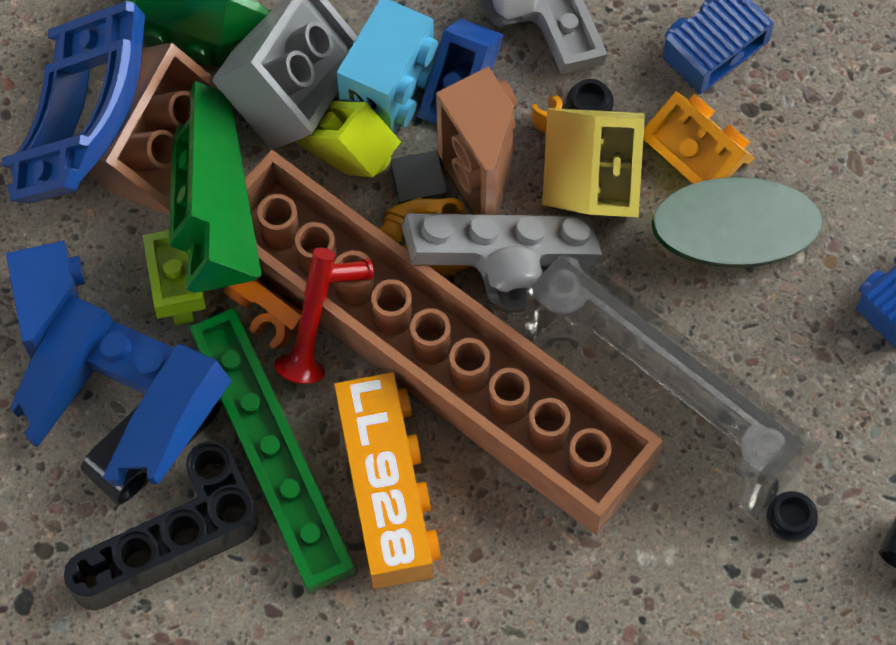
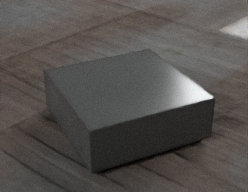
(418, 177)

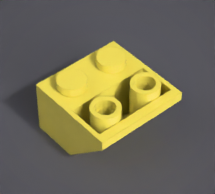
(593, 161)

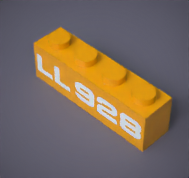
(385, 481)

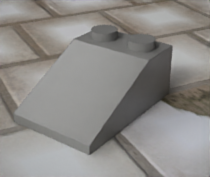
(287, 69)

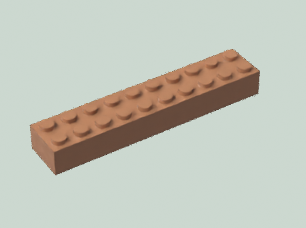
(451, 351)

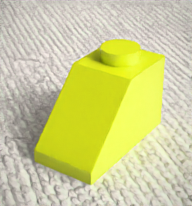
(352, 139)

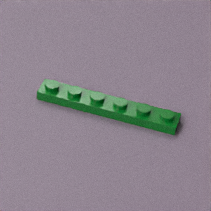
(274, 454)

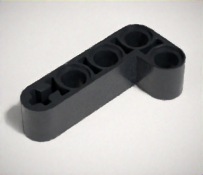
(158, 535)

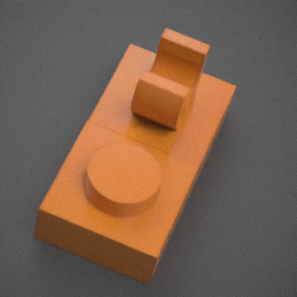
(279, 310)

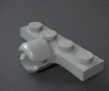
(563, 23)
(501, 247)

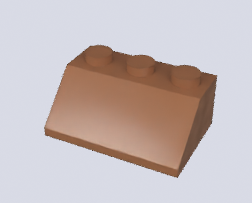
(477, 138)
(141, 154)

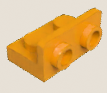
(694, 142)

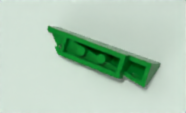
(211, 197)

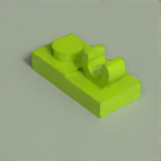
(168, 280)

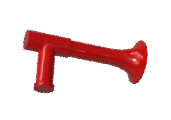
(300, 363)

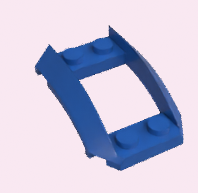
(50, 158)

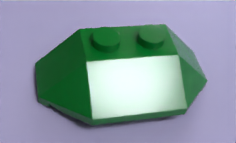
(200, 28)

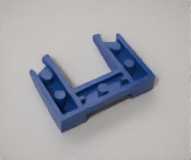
(176, 386)

